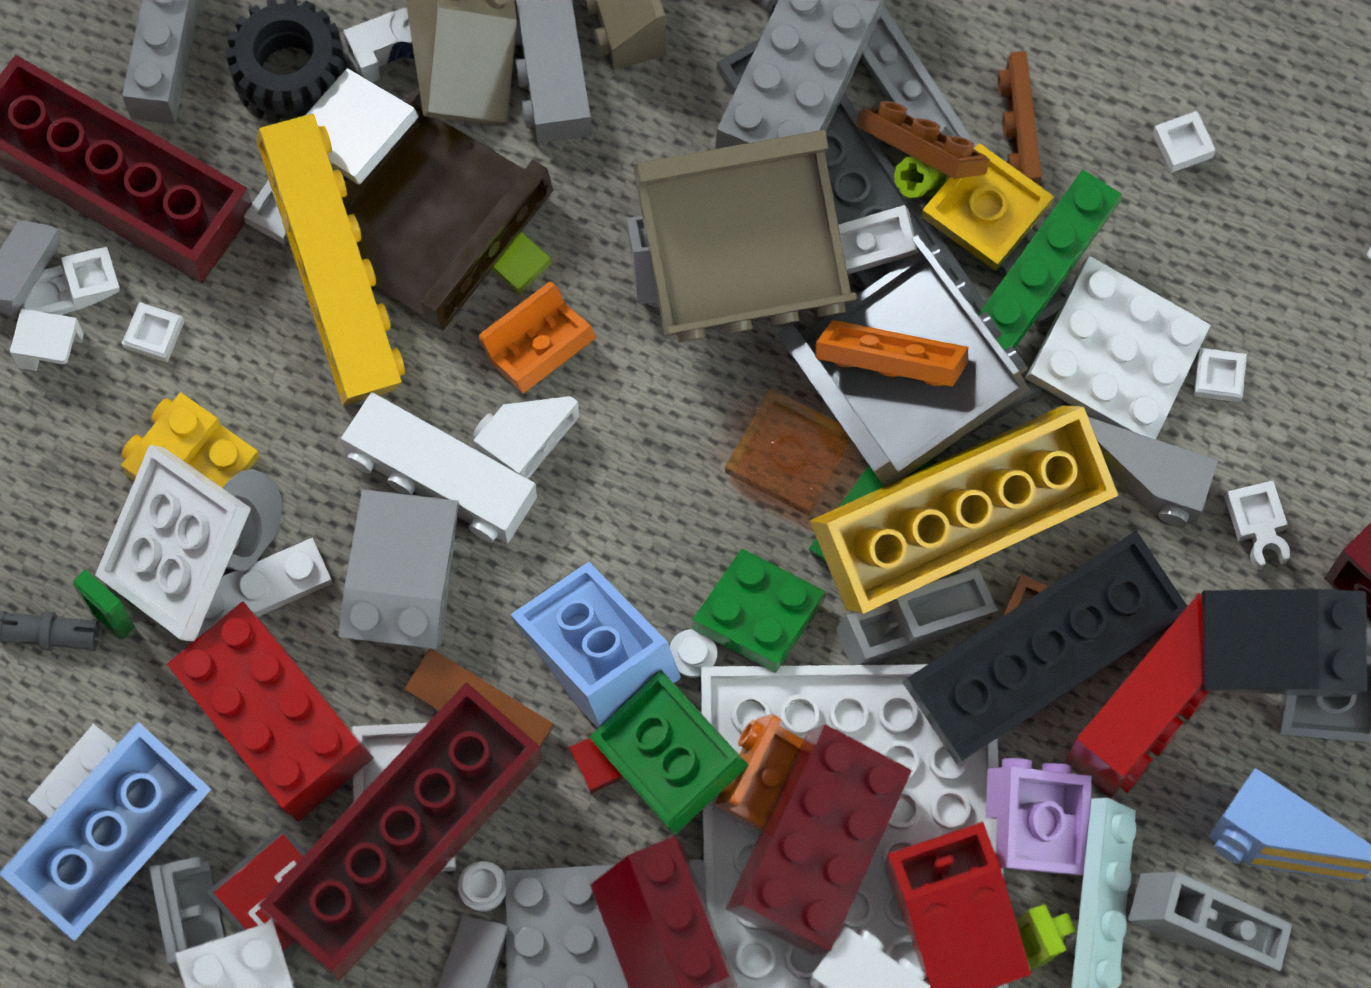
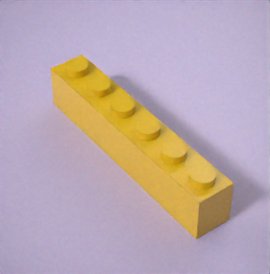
(329, 258)

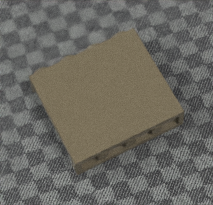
(743, 235)

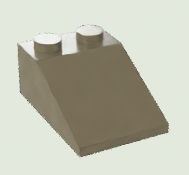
(464, 57)

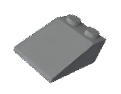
(399, 569)

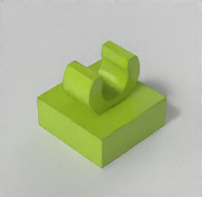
(1043, 935)

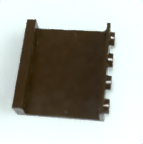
(441, 215)

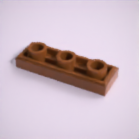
(1019, 120)
(923, 140)
(441, 678)

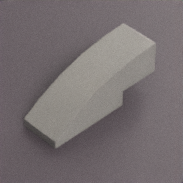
(916, 619)

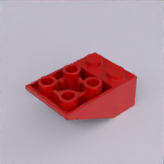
(958, 910)

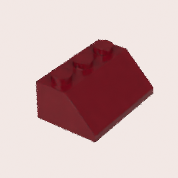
(661, 921)

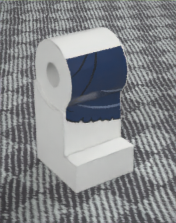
(379, 43)

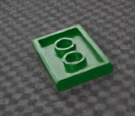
(668, 751)

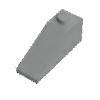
(1157, 473)
(1209, 919)

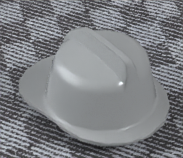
(264, 518)

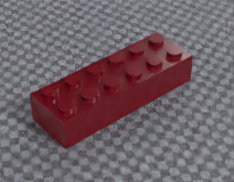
(117, 171)
(402, 831)

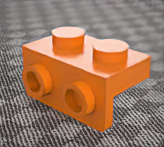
(535, 338)
(770, 755)

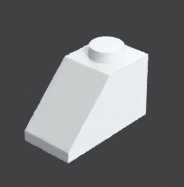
(525, 432)

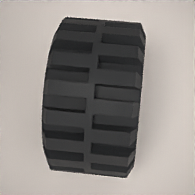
(276, 29)

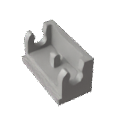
(184, 907)

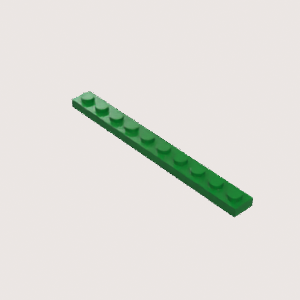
(1032, 279)

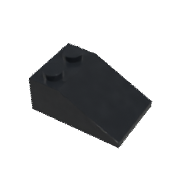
(1284, 641)

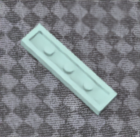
(1104, 895)

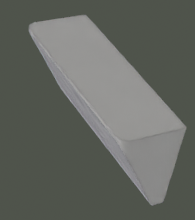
(23, 261)
(474, 954)

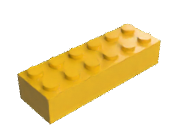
(964, 508)

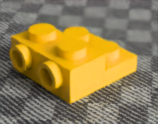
(193, 437)

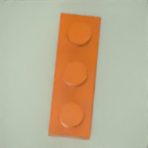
(892, 353)

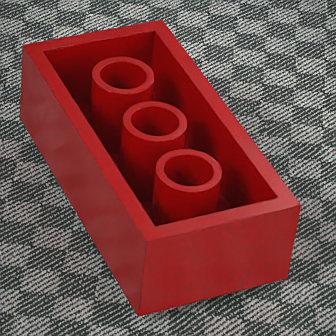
(1145, 709)
(270, 711)

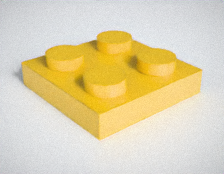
(988, 211)

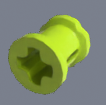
(918, 178)

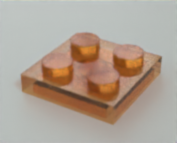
(788, 452)

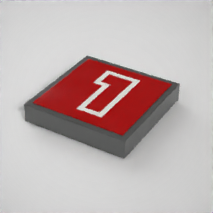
(253, 880)

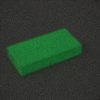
(103, 604)

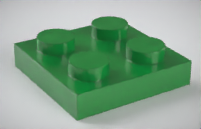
(758, 610)

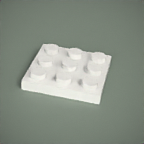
(1117, 350)
(172, 542)

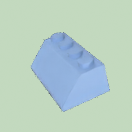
(104, 831)

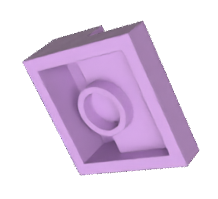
(1039, 816)

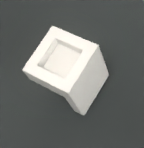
(43, 338)

